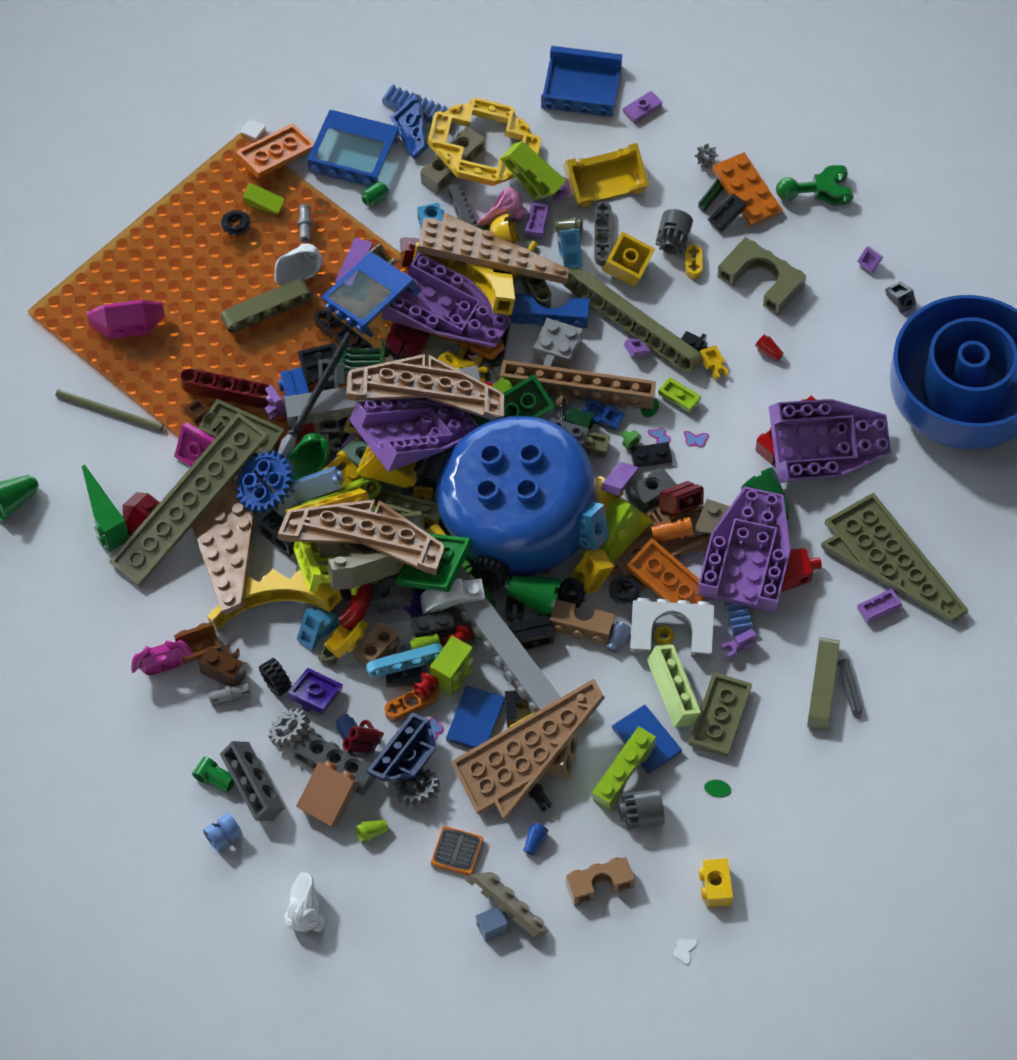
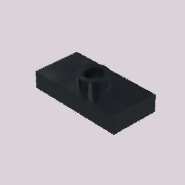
(727, 212)

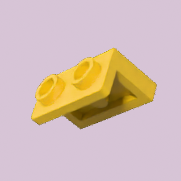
(345, 639)

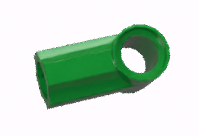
(209, 772)

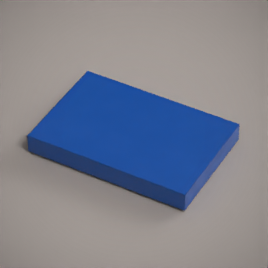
(475, 717)
(666, 746)

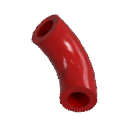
(356, 607)

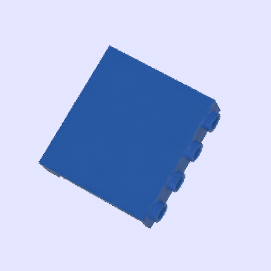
(582, 81)

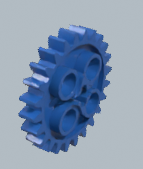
(251, 488)

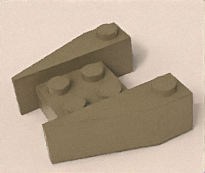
(355, 564)

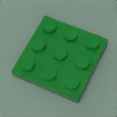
(454, 555)

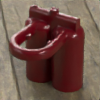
(362, 739)

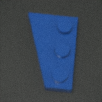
(412, 126)

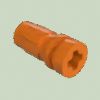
(668, 531)

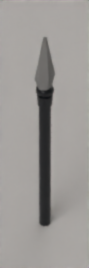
(288, 442)

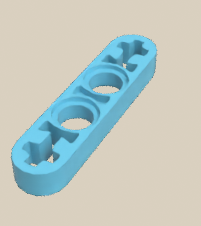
(403, 660)

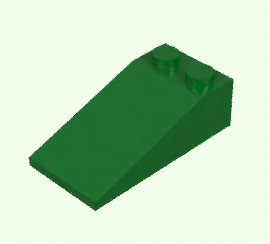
(523, 399)
(109, 523)

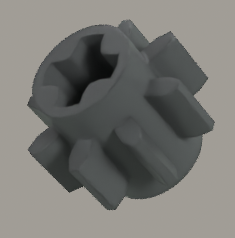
(708, 151)

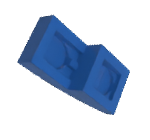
(604, 416)

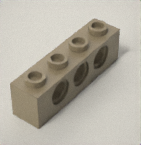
(437, 174)

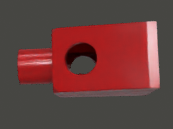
(799, 569)

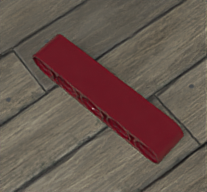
(218, 384)

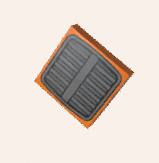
(457, 851)

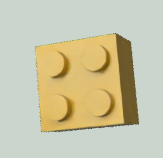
(628, 259)

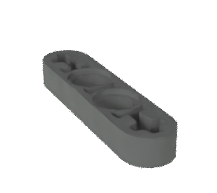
(602, 233)

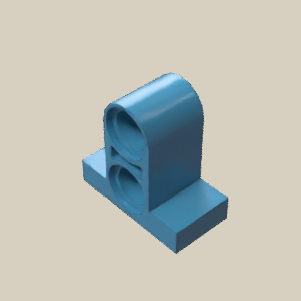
(570, 248)
(316, 626)

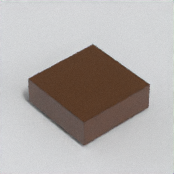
(196, 410)

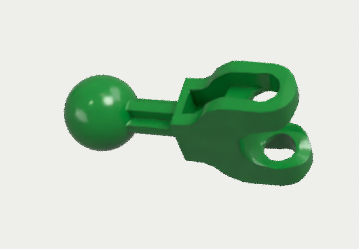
(823, 186)

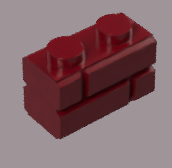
(681, 497)

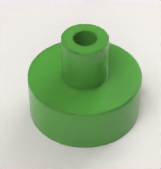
(630, 439)

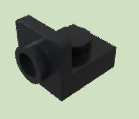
(902, 295)
(696, 342)

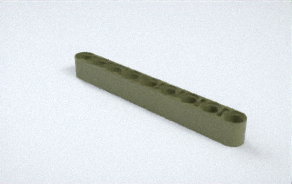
(633, 320)

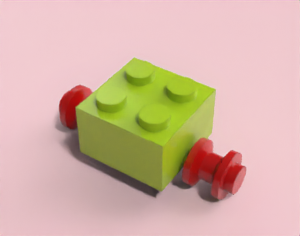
(450, 665)

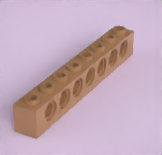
(584, 384)

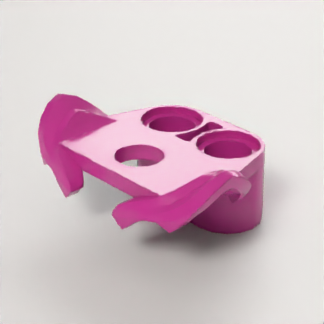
(160, 658)

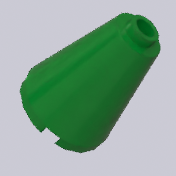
(768, 482)
(15, 493)
(534, 592)

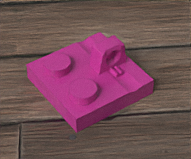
(191, 444)

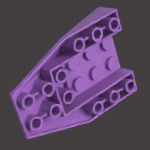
(447, 306)
(409, 428)
(825, 438)
(748, 552)

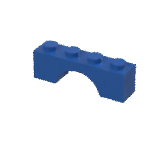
(528, 311)

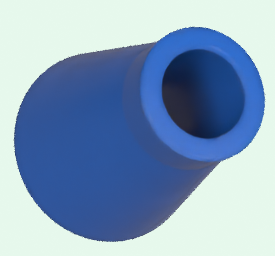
(536, 836)

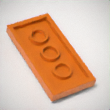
(275, 150)
(743, 179)
(664, 574)

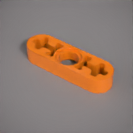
(396, 704)

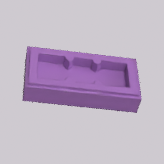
(642, 107)
(537, 220)
(879, 606)

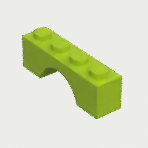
(631, 756)

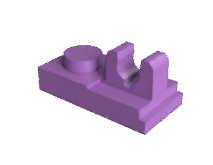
(276, 405)

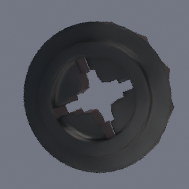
(233, 217)
(626, 582)
(568, 585)

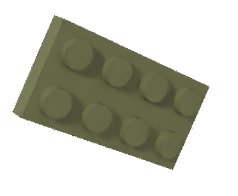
(228, 412)
(720, 714)

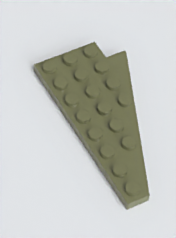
(879, 547)

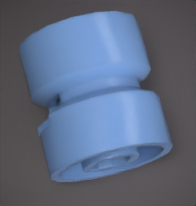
(222, 832)

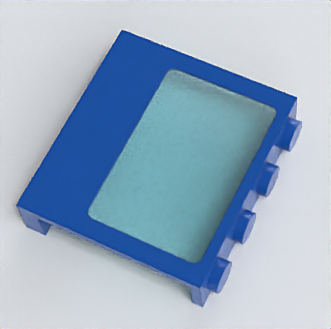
(352, 148)
(367, 292)

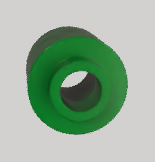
(375, 194)

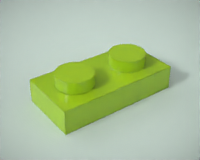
(679, 395)

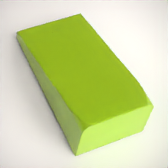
(262, 199)

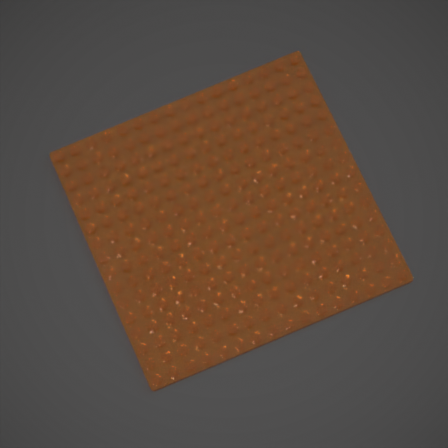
(198, 271)

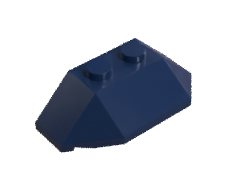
(406, 751)

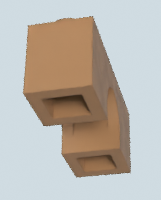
(595, 629)
(615, 872)

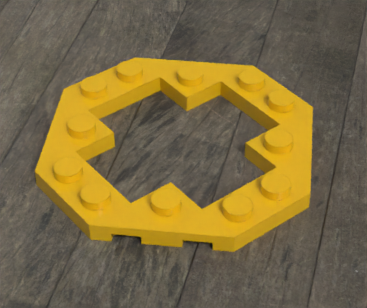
(461, 115)

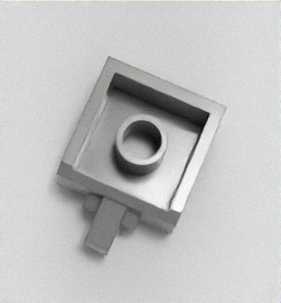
(557, 344)

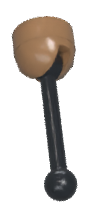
(562, 404)

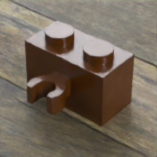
(223, 666)

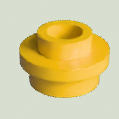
(664, 630)

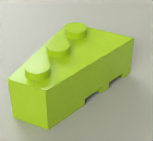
(532, 171)
(624, 526)

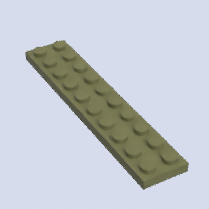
(188, 499)

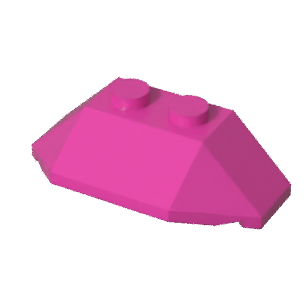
(126, 318)

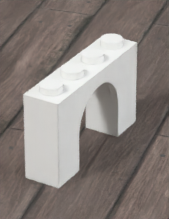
(698, 616)

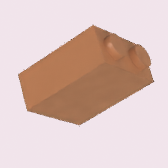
(328, 793)

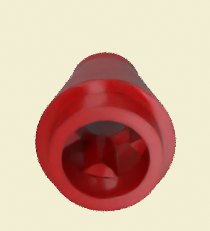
(768, 347)

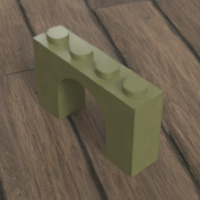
(749, 256)

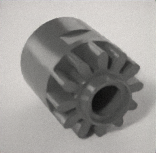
(674, 231)
(642, 808)

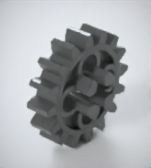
(409, 794)

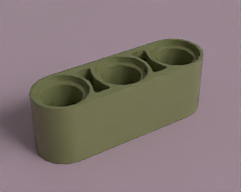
(539, 289)

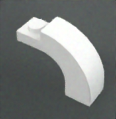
(461, 592)

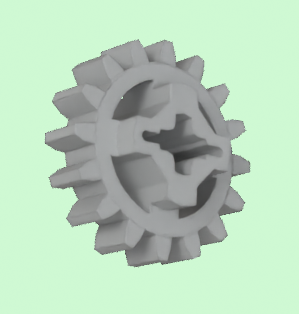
(289, 728)

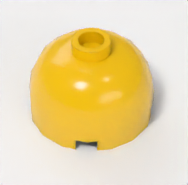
(504, 228)

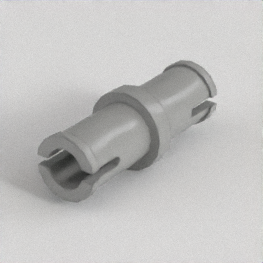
(305, 223)
(229, 693)

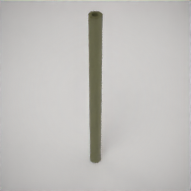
(109, 410)

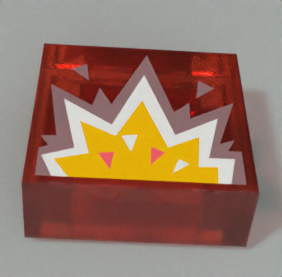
(474, 357)

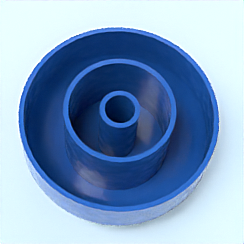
(958, 372)
(517, 492)

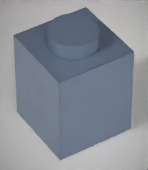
(492, 923)

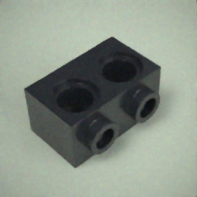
(269, 529)

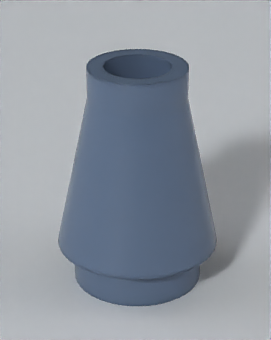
(619, 634)

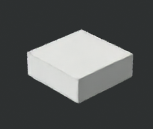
(253, 129)

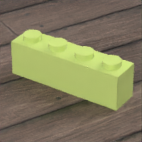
(673, 686)

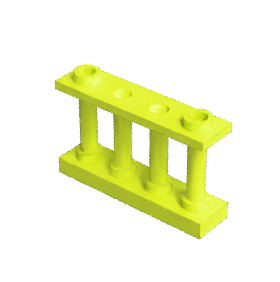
(310, 568)

